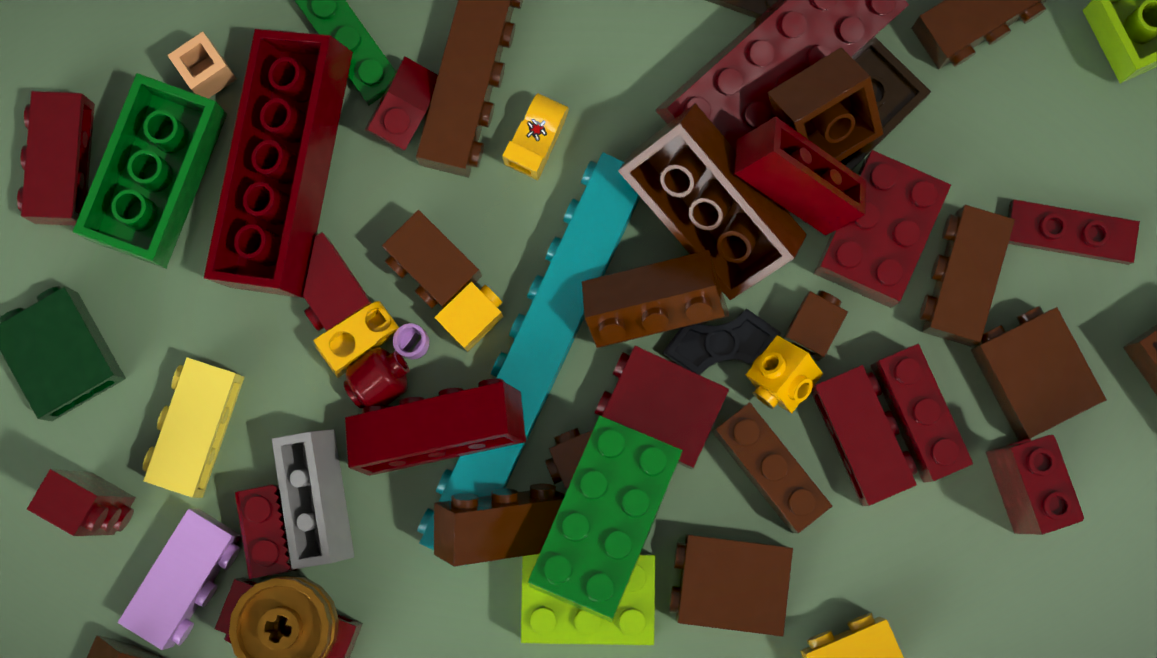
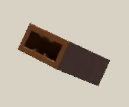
(1037, 372)
(732, 585)

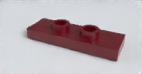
(1073, 232)

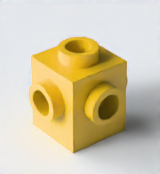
(783, 375)

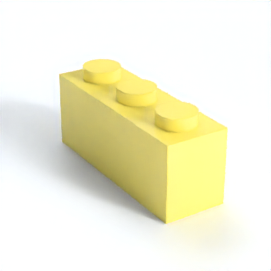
(192, 428)

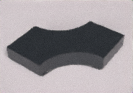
(703, 345)

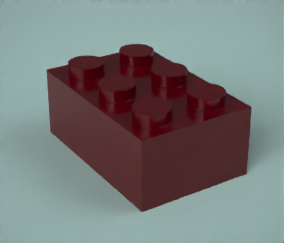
(884, 245)

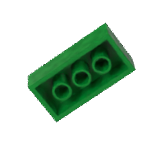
(150, 171)
(605, 518)

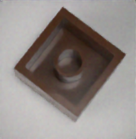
(830, 105)

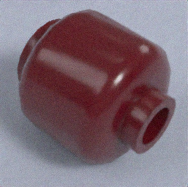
(376, 378)

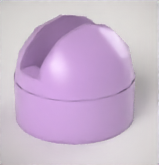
(406, 337)

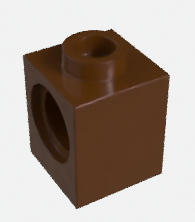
(816, 323)

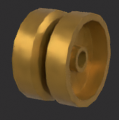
(259, 612)

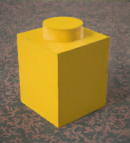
(471, 315)

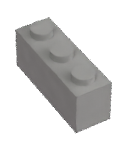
(313, 498)

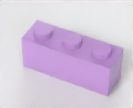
(181, 580)

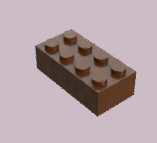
(693, 190)

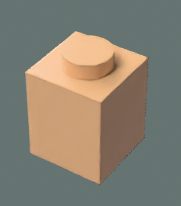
(202, 66)

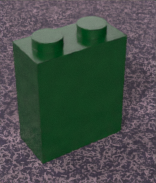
(57, 353)

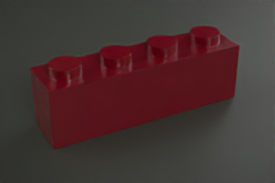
(435, 427)

